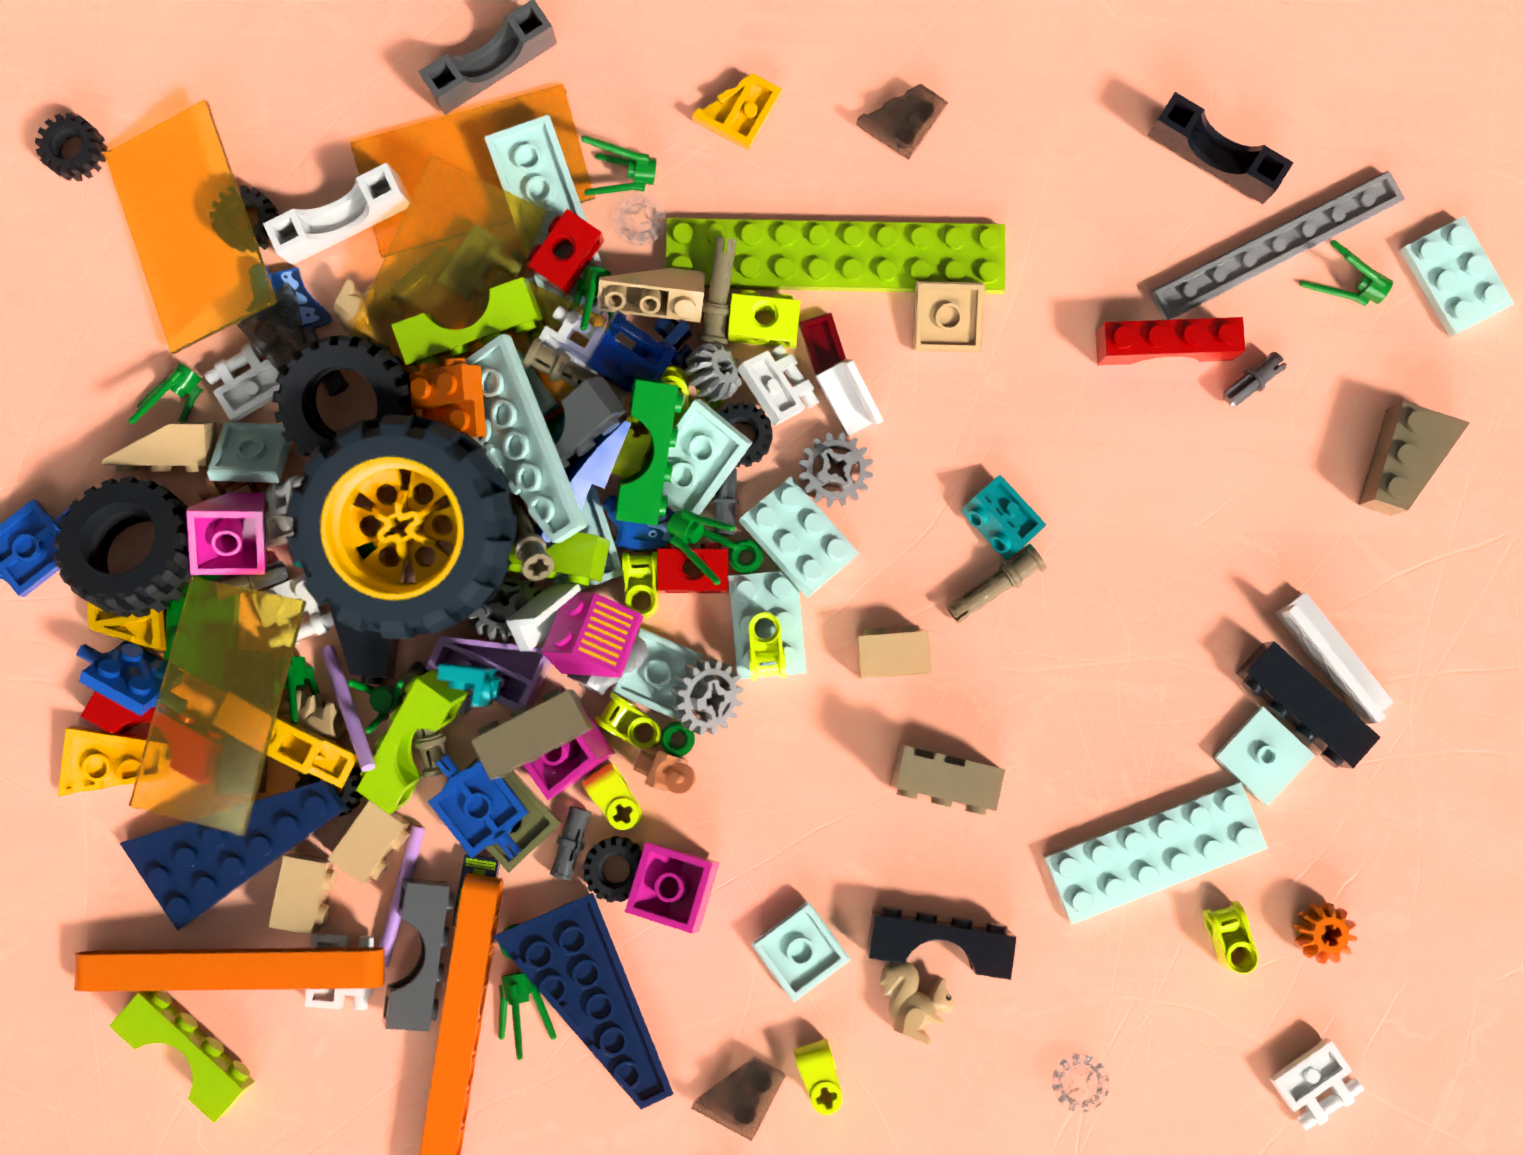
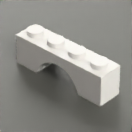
(308, 231)

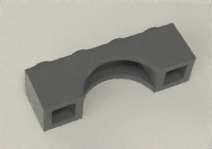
(461, 77)
(588, 413)
(411, 1000)

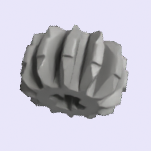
(713, 372)

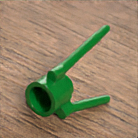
(640, 167)
(1371, 284)
(588, 289)
(180, 381)
(688, 528)
(296, 679)
(382, 699)
(513, 991)

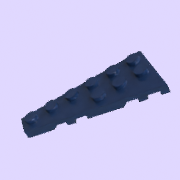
(200, 865)
(582, 978)

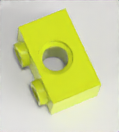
(746, 330)

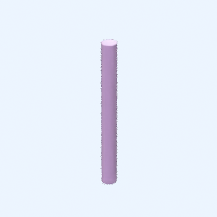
(347, 708)
(406, 871)

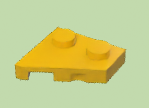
(741, 110)
(144, 631)

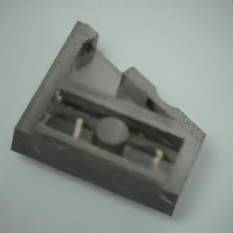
(904, 120)
(278, 328)
(741, 1097)

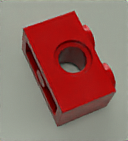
(564, 272)
(674, 580)

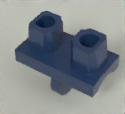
(674, 334)

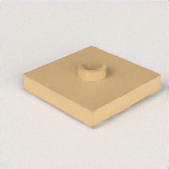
(948, 316)

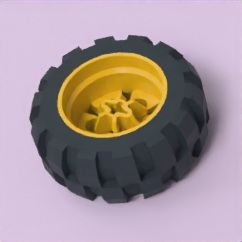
(331, 526)

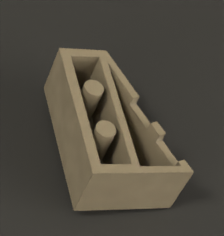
(1407, 456)
(531, 733)
(946, 779)

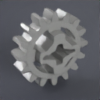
(848, 461)
(501, 605)
(704, 694)

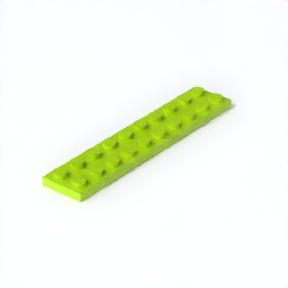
(842, 253)

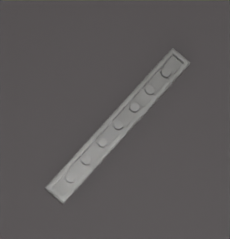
(1277, 246)

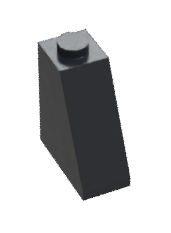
(367, 652)

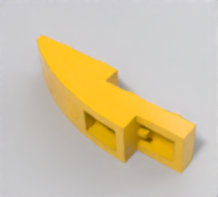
(310, 752)

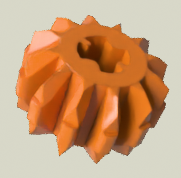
(1335, 939)

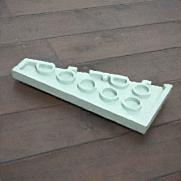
(521, 442)

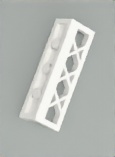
(1335, 659)

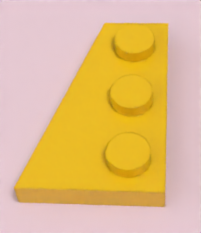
(98, 760)

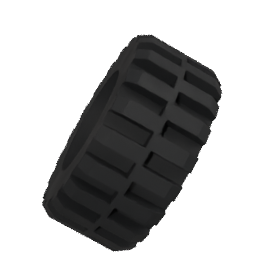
(316, 360)
(95, 525)

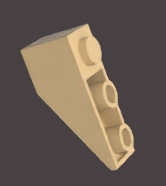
(654, 293)
(175, 444)

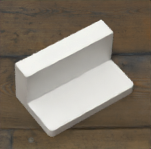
(849, 397)
(534, 620)

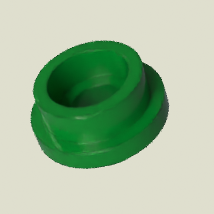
(754, 564)
(669, 747)

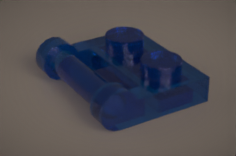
(622, 364)

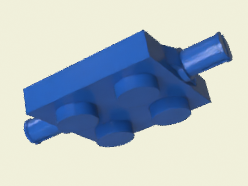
(28, 547)
(124, 675)
(478, 808)

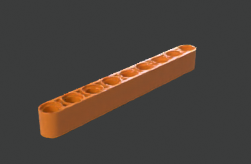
(230, 969)
(462, 1015)

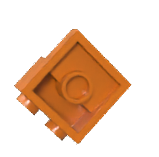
(450, 395)

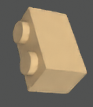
(893, 653)
(369, 842)
(302, 894)

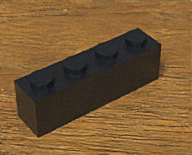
(1307, 705)

